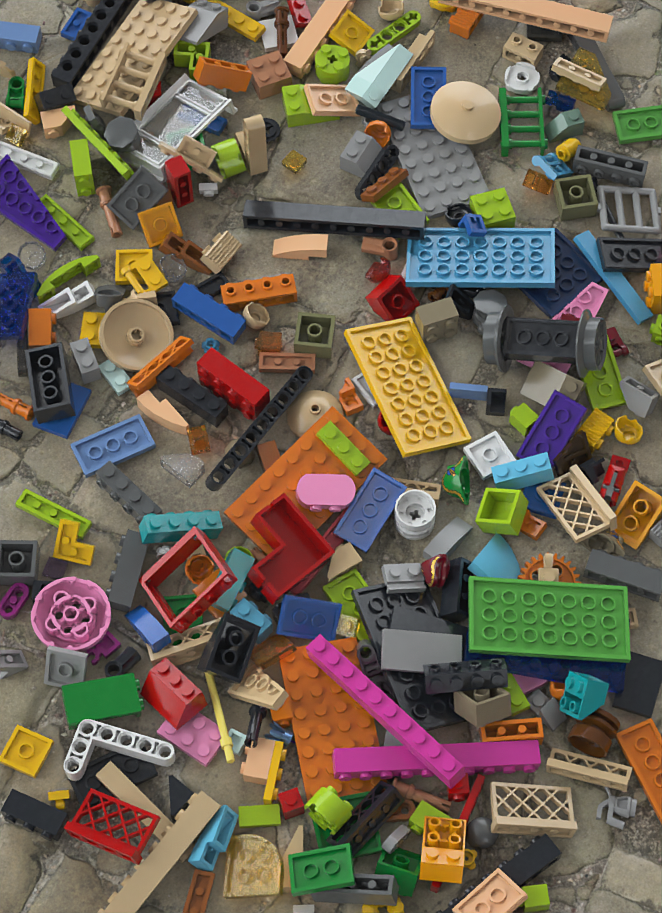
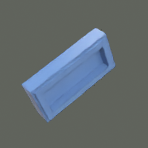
(468, 391)

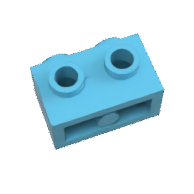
(249, 612)

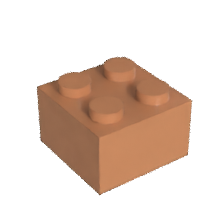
(269, 74)

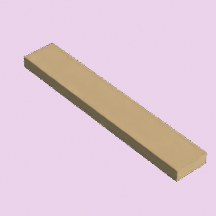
(126, 791)

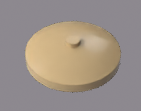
(465, 112)
(134, 333)

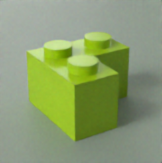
(187, 55)

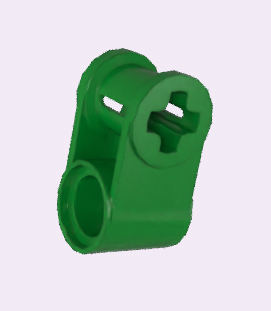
(16, 96)

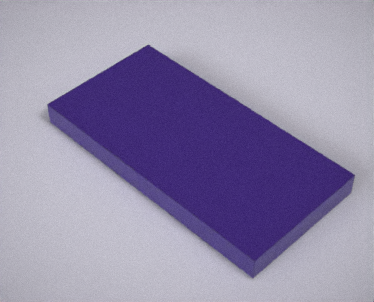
(553, 427)

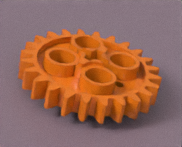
(565, 571)

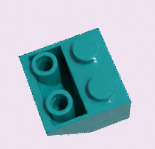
(582, 695)

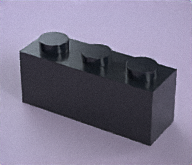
(455, 591)
(34, 815)

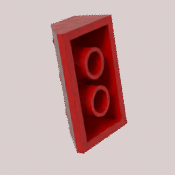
(172, 694)

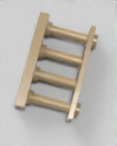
(145, 93)

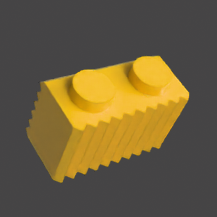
(596, 428)

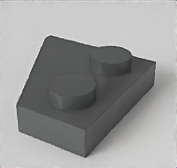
(95, 120)

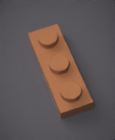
(285, 362)

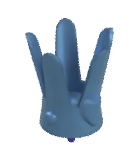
(280, 734)

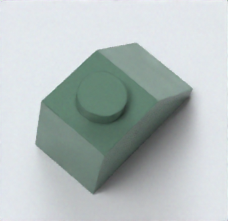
(565, 126)

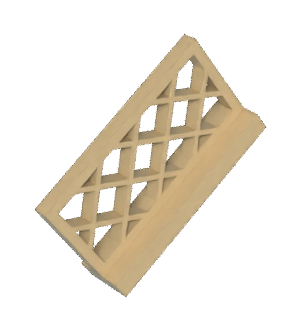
(592, 500)
(536, 825)

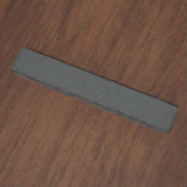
(617, 98)

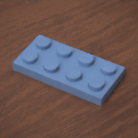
(113, 444)

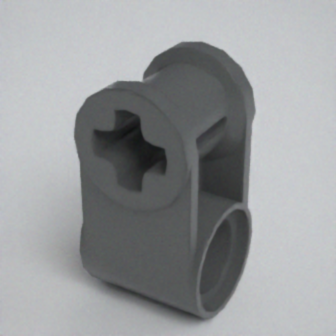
(368, 662)

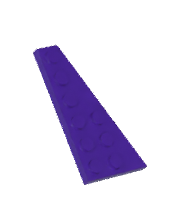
(24, 207)

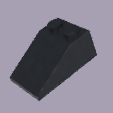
(229, 649)

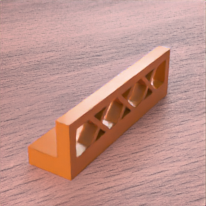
(172, 356)

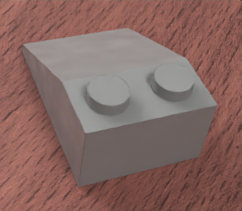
(209, 21)

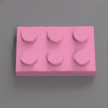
(196, 738)

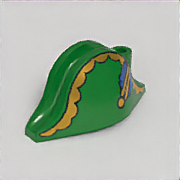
(457, 480)

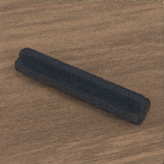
(376, 115)

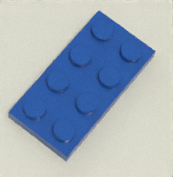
(424, 85)
(369, 510)

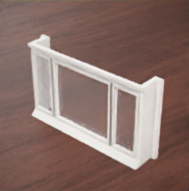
(179, 111)

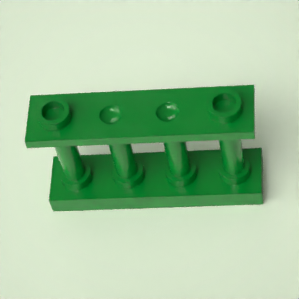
(506, 129)

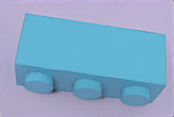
(523, 472)

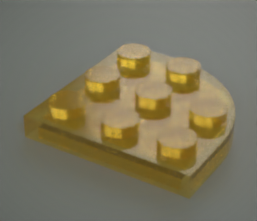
(252, 868)

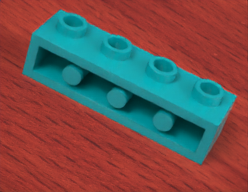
(172, 526)

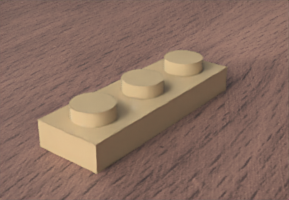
(578, 74)

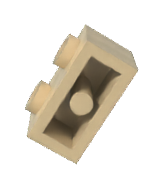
(522, 50)

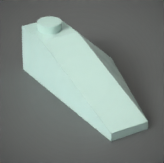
(376, 79)

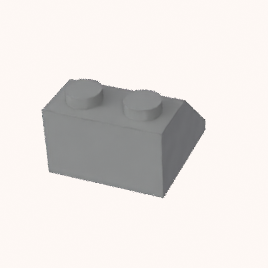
(360, 154)

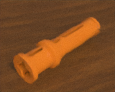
(16, 406)

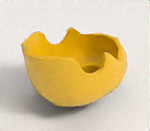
(627, 430)

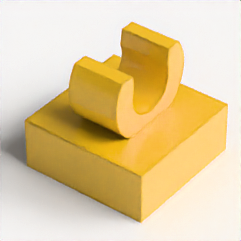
(59, 797)

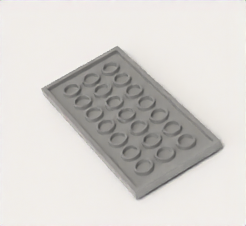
(437, 168)

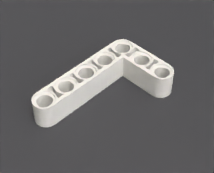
(114, 744)

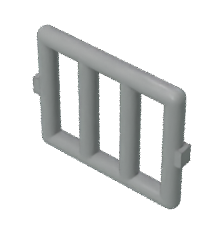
(621, 226)

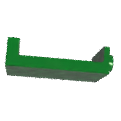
(102, 699)

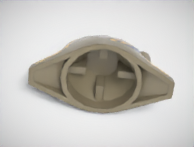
(605, 540)

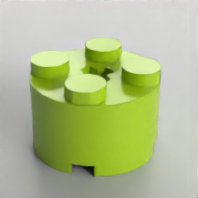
(332, 64)
(228, 158)
(328, 809)

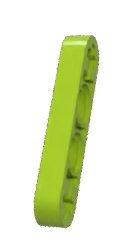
(395, 34)

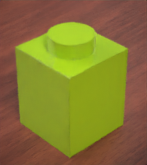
(522, 418)
(537, 898)

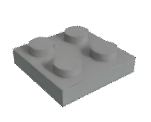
(64, 666)

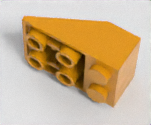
(443, 849)

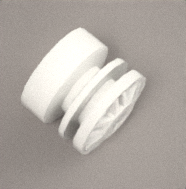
(415, 505)

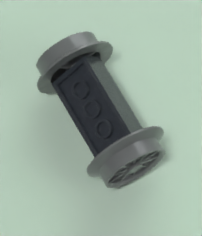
(545, 340)

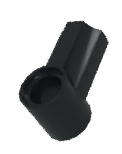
(123, 662)

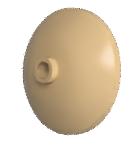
(300, 413)

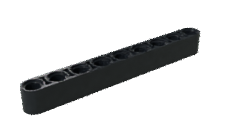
(255, 434)

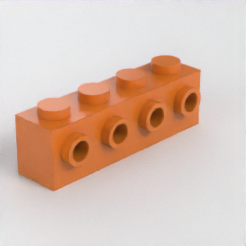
(265, 291)

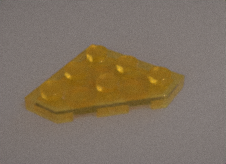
(580, 92)

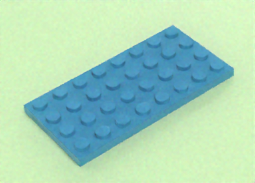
(494, 261)

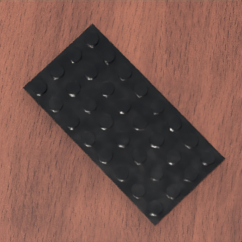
(406, 688)

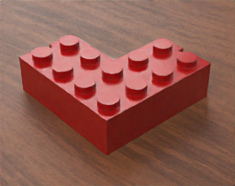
(295, 546)

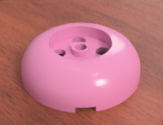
(60, 597)

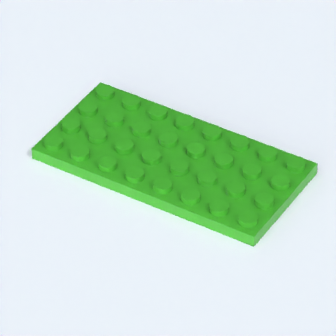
(548, 619)

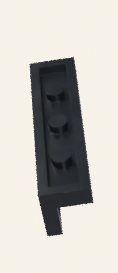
(368, 820)

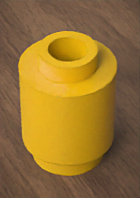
(567, 149)

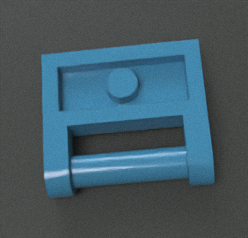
(552, 166)

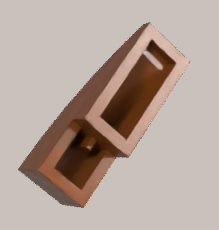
(184, 250)

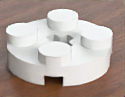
(522, 87)

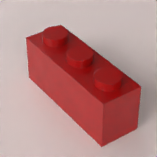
(179, 181)

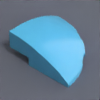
(496, 560)

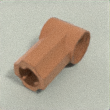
(380, 247)

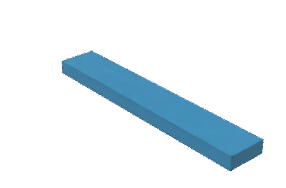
(614, 280)

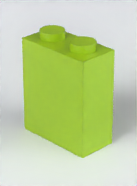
(82, 167)

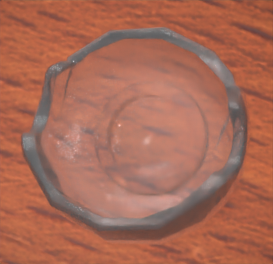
(32, 255)
(172, 268)

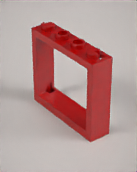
(169, 563)

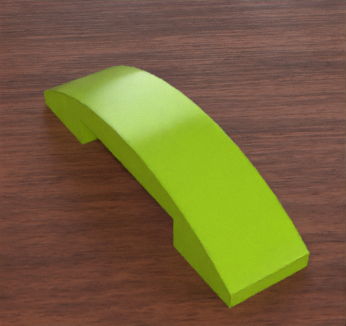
(85, 264)

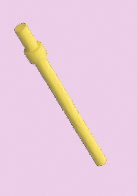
(225, 741)

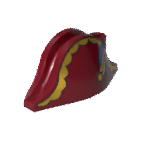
(436, 570)

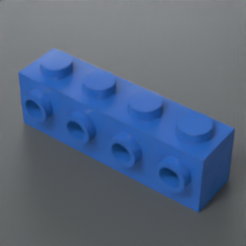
(209, 313)

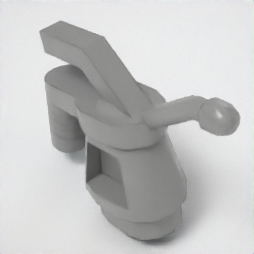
(622, 806)

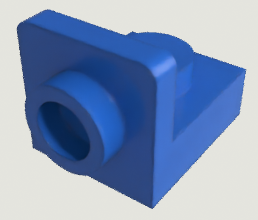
(474, 225)

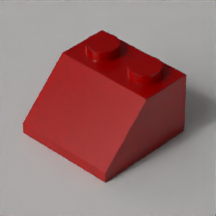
(392, 298)

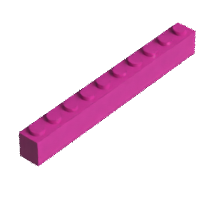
(386, 711)
(399, 761)

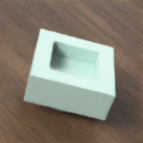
(238, 741)

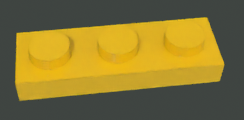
(275, 773)

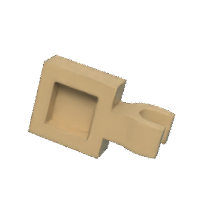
(548, 573)

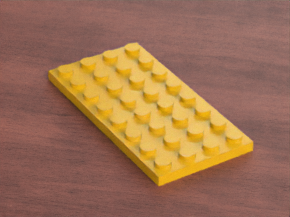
(407, 387)

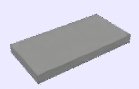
(412, 649)

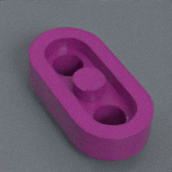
(13, 602)

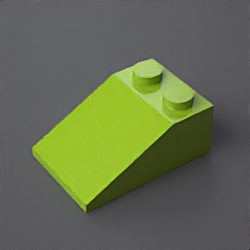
(298, 109)

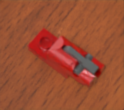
(614, 479)

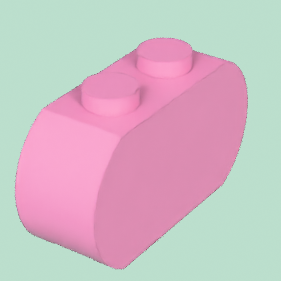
(325, 492)

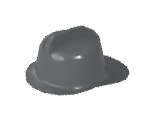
(108, 296)

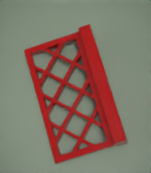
(101, 839)

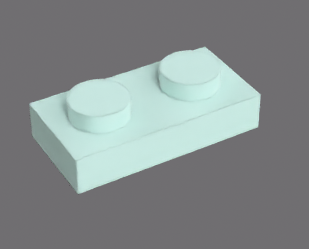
(115, 377)

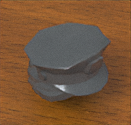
(122, 135)
(487, 302)

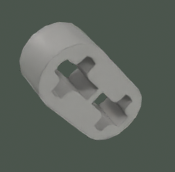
(396, 838)

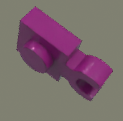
(105, 647)

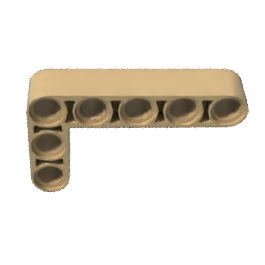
(253, 144)

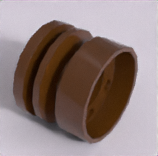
(594, 733)

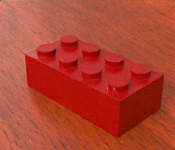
(232, 384)

